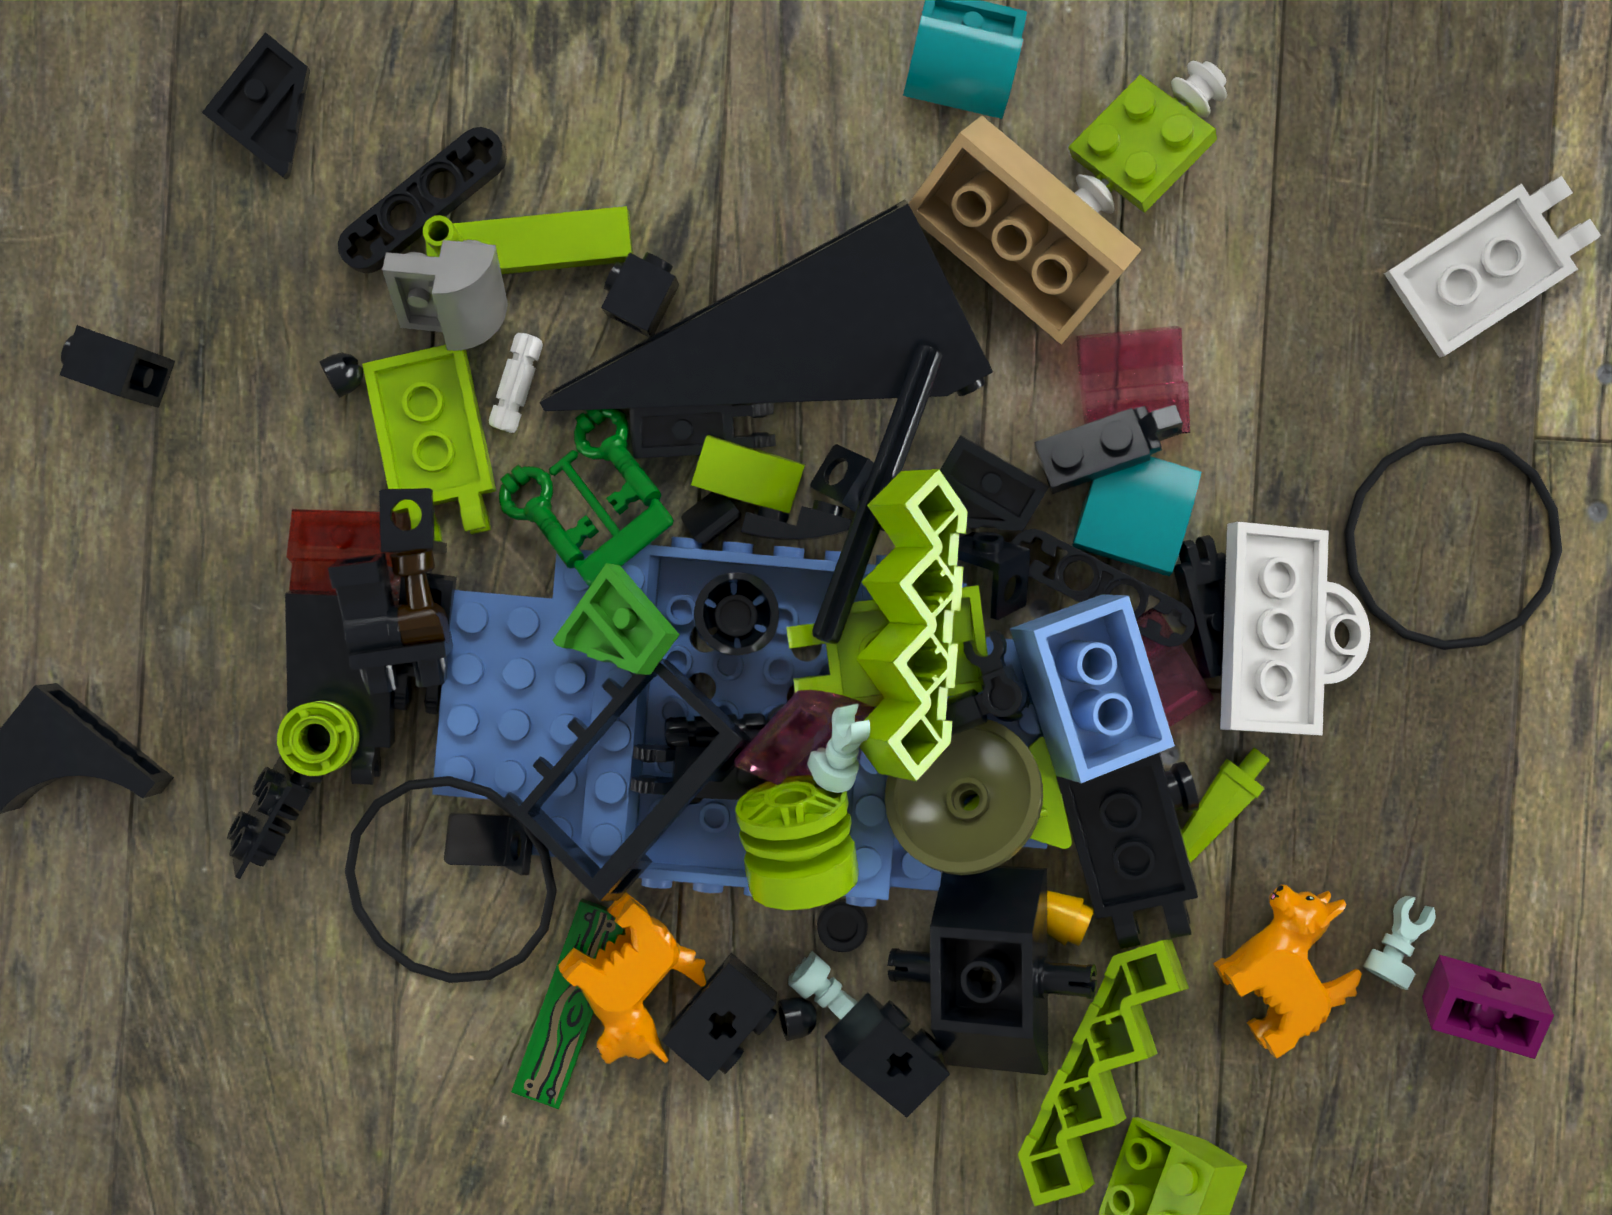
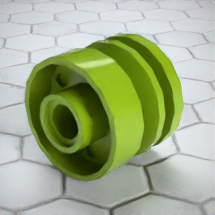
(796, 844)

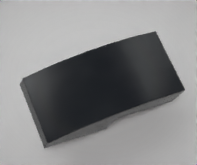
(813, 523)

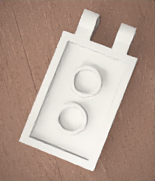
(1488, 266)

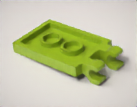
(432, 432)
(863, 626)

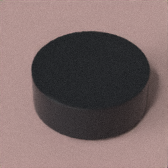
(842, 926)

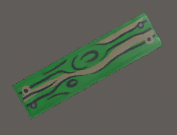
(564, 1014)

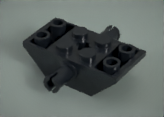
(1000, 925)

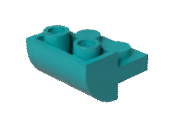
(966, 55)

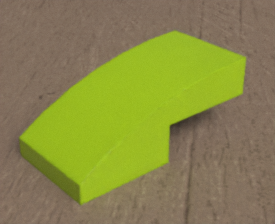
(747, 474)

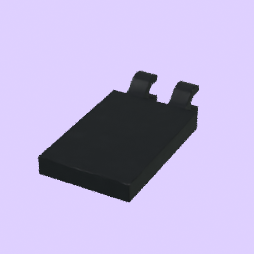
(321, 671)
(1131, 846)

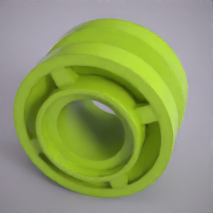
(293, 740)

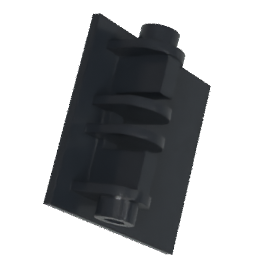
(259, 833)

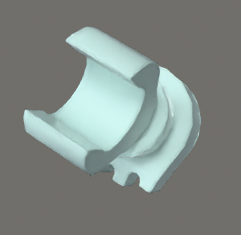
(838, 763)
(1389, 963)
(811, 978)

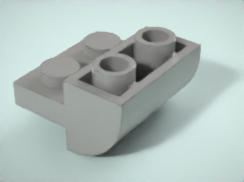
(449, 293)

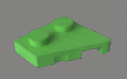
(618, 624)

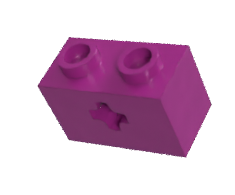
(1487, 1006)

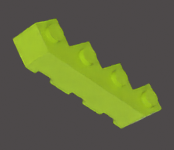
(918, 593)
(1083, 1089)

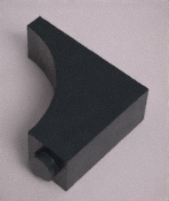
(60, 737)

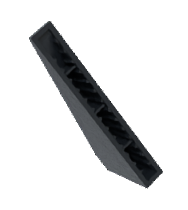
(807, 332)

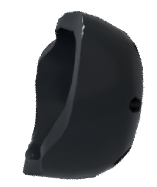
(736, 614)

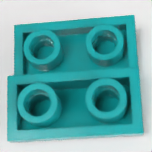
(1139, 514)

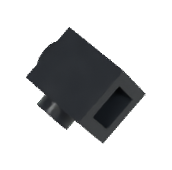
(640, 292)

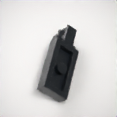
(1105, 445)

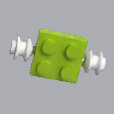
(1147, 138)

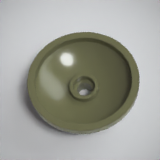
(931, 814)

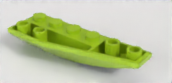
(1171, 1174)

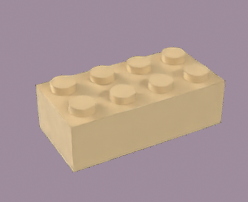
(1021, 229)

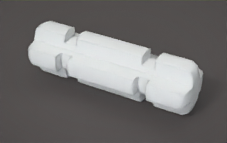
(515, 382)

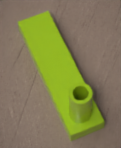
(543, 239)

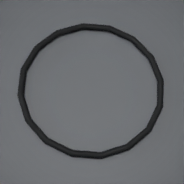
(1554, 534)
(395, 953)

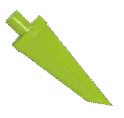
(1223, 801)

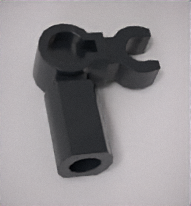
(1001, 694)

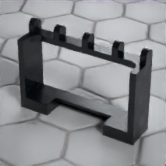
(630, 859)

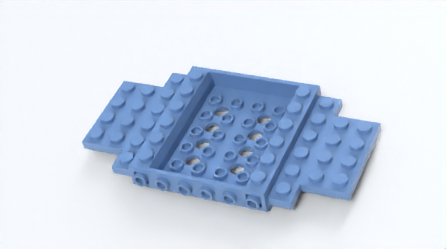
(518, 691)

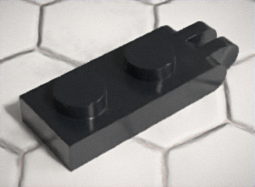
(1202, 589)

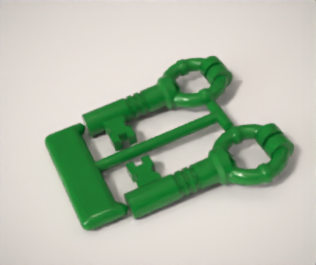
(638, 485)

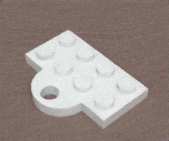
(1283, 630)

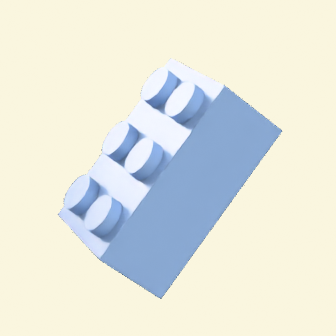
(1092, 687)

